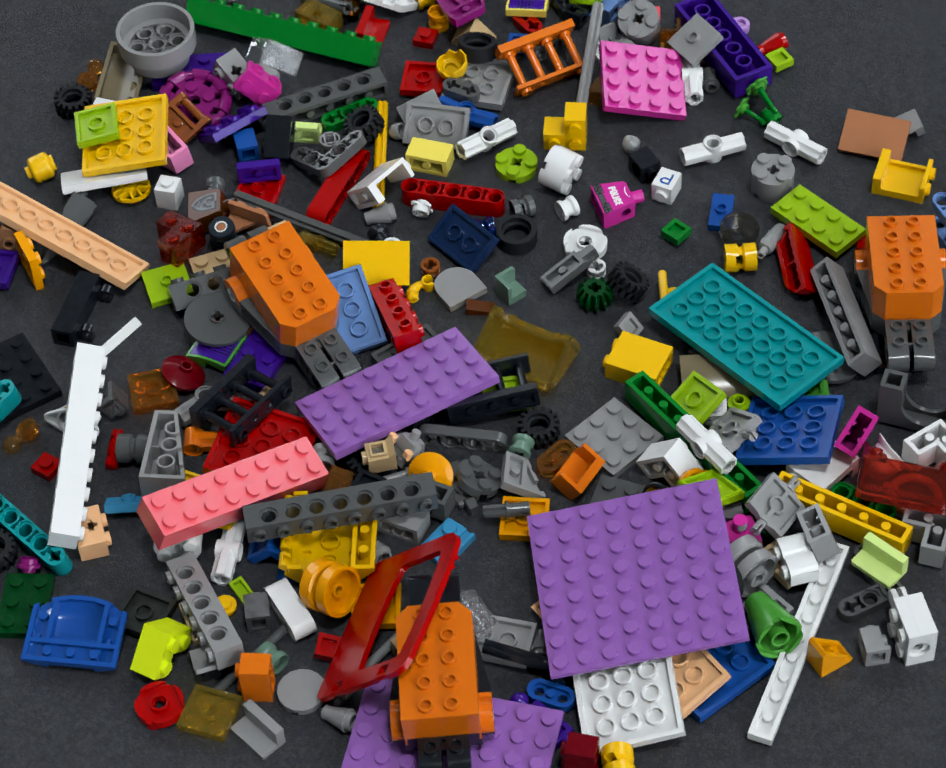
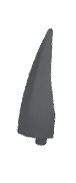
(78, 210)

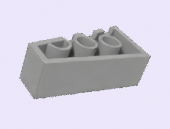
(163, 454)

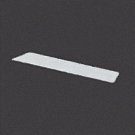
(121, 335)

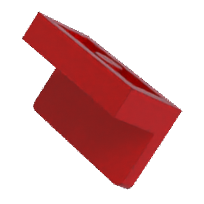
(372, 26)

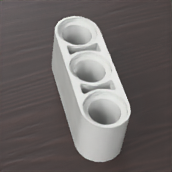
(290, 609)

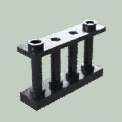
(233, 383)
(504, 398)

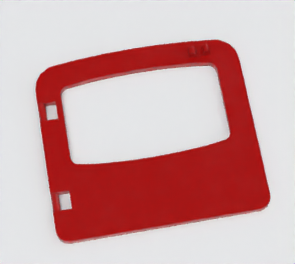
(357, 640)

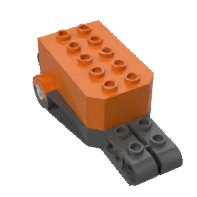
(903, 287)
(289, 301)

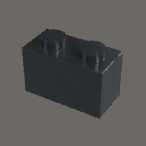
(278, 137)

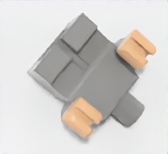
(407, 446)

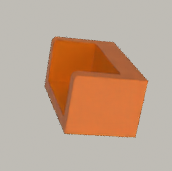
(577, 471)

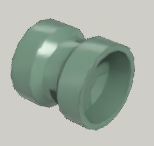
(279, 658)

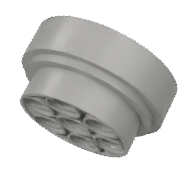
(156, 39)

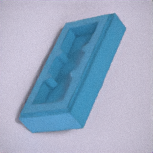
(125, 504)

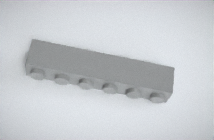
(845, 316)

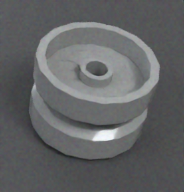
(753, 562)

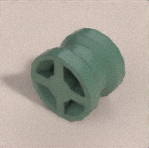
(522, 445)

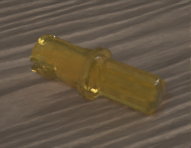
(319, 243)

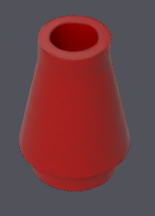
(774, 42)

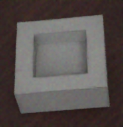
(629, 324)

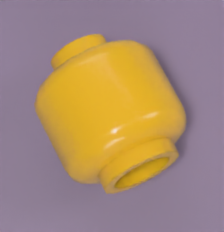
(40, 167)

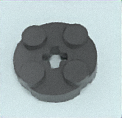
(488, 476)

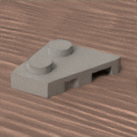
(518, 476)

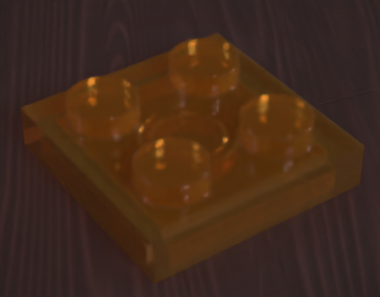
(151, 392)

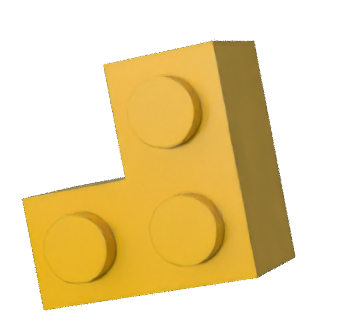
(567, 130)

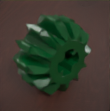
(594, 294)

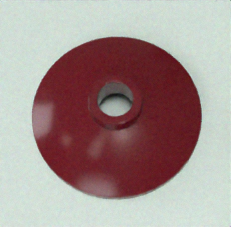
(182, 373)

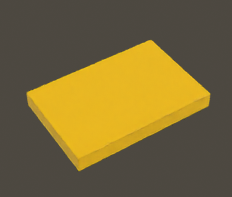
(379, 260)

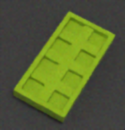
(818, 221)

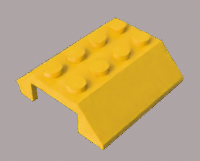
(344, 544)

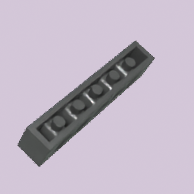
(316, 101)
(177, 289)

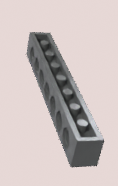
(340, 507)

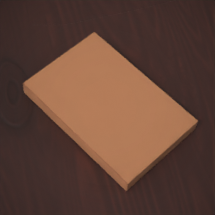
(870, 133)

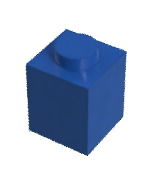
(246, 145)

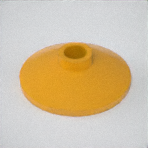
(435, 463)

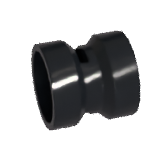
(380, 231)

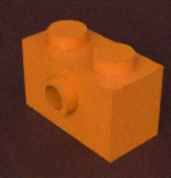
(256, 677)

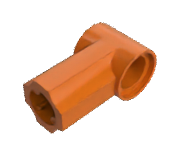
(197, 441)

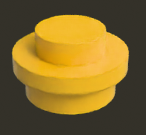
(228, 603)

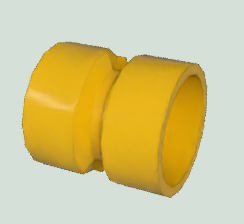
(748, 257)
(617, 755)

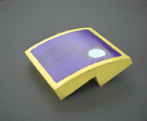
(527, 8)

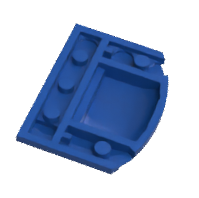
(75, 633)

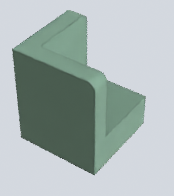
(508, 288)

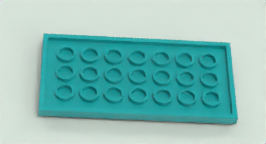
(746, 336)

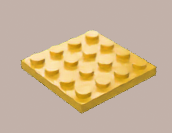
(141, 141)

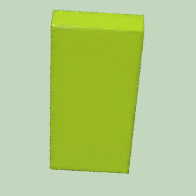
(239, 588)

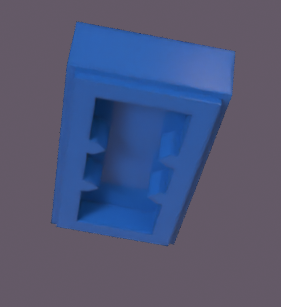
(721, 206)

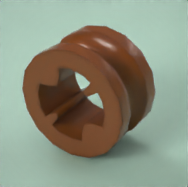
(430, 262)

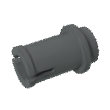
(710, 83)

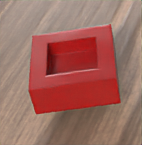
(425, 38)
(45, 467)
(326, 646)

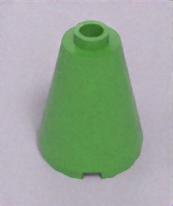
(772, 625)

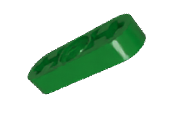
(331, 120)

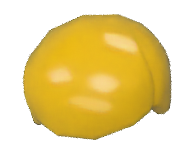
(452, 64)

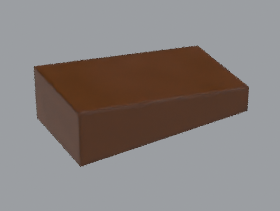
(478, 307)

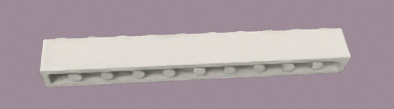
(76, 445)

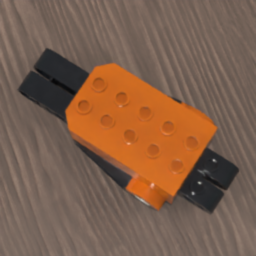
(444, 694)

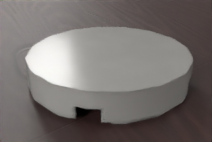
(299, 691)

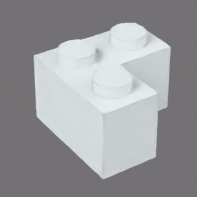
(926, 445)
(667, 460)

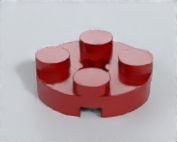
(159, 717)

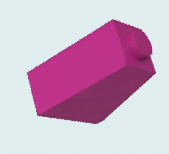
(857, 431)

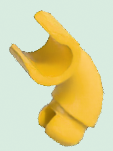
(413, 291)

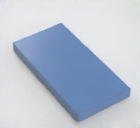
(358, 316)

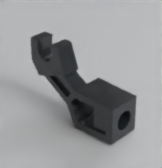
(567, 11)

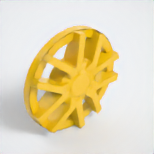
(131, 190)

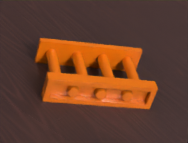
(526, 45)

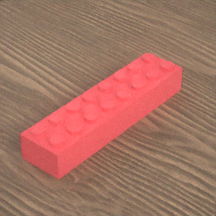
(219, 495)

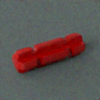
(110, 461)

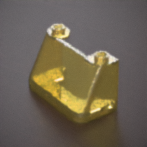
(548, 352)

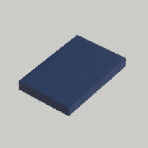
(463, 238)

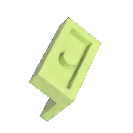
(308, 132)
(880, 561)

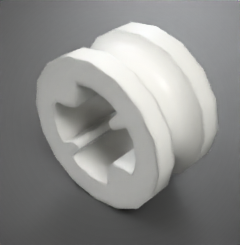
(601, 267)

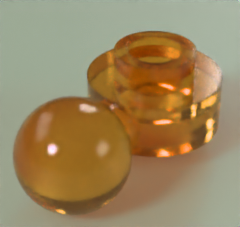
(89, 78)
(26, 430)

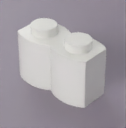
(796, 559)

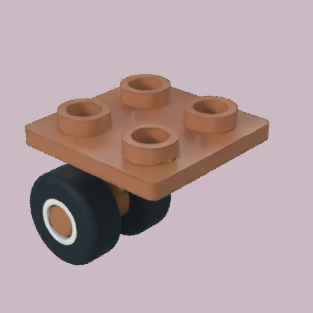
(242, 217)

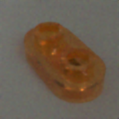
(553, 457)

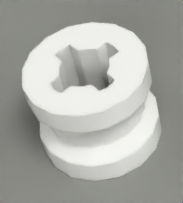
(567, 208)

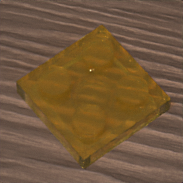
(209, 712)

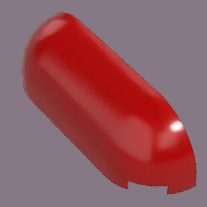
(796, 261)

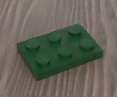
(17, 601)

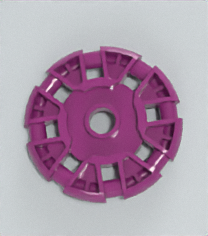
(198, 90)

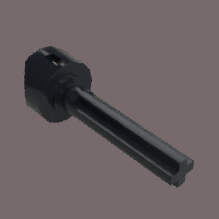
(522, 657)

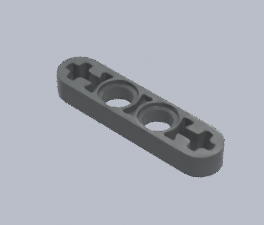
(487, 441)

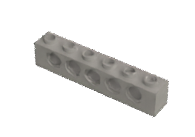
(204, 611)

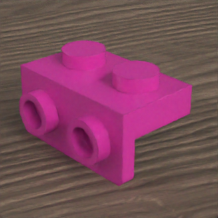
(258, 84)

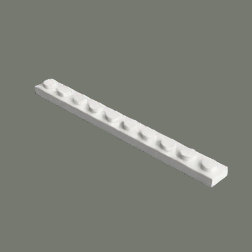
(789, 666)

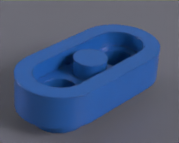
(552, 694)

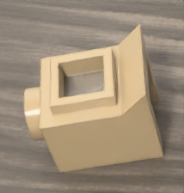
(380, 455)

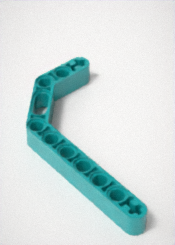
(9, 400)

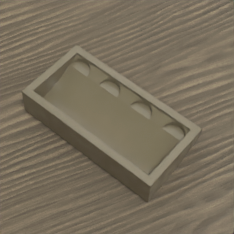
(118, 78)
(712, 373)

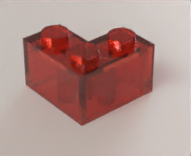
(179, 237)

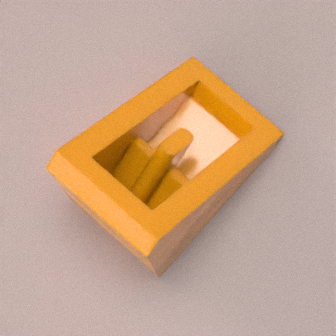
(826, 655)

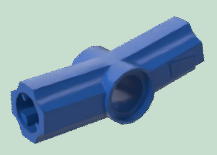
(478, 117)

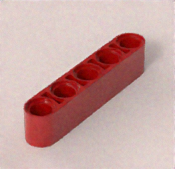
(335, 188)
(470, 199)

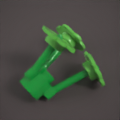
(769, 114)

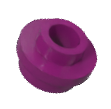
(28, 564)

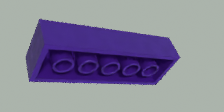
(736, 57)

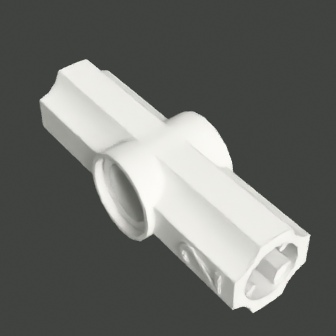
(692, 82)
(476, 143)
(795, 143)
(712, 149)
(706, 444)
(227, 553)

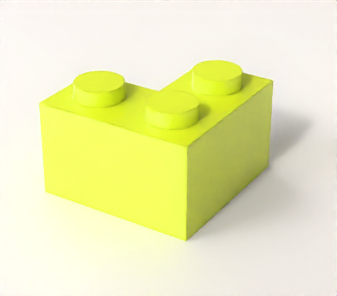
(157, 646)

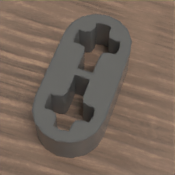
(461, 90)

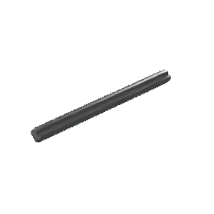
(298, 219)

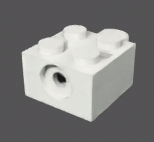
(911, 627)

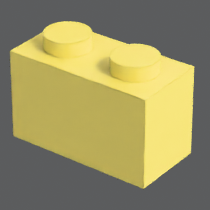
(430, 156)

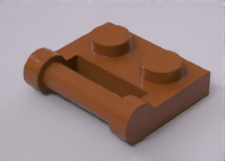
(180, 123)

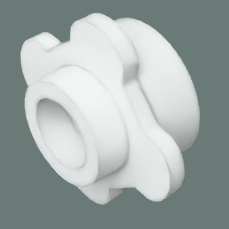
(421, 208)

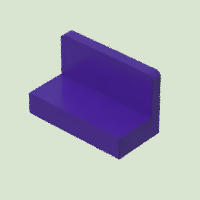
(259, 171)

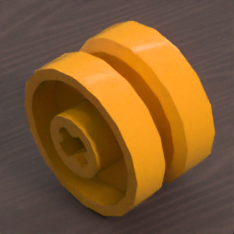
(330, 587)

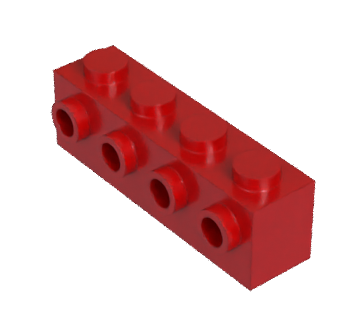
(396, 315)

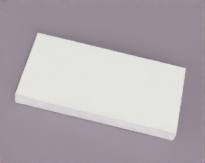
(76, 182)

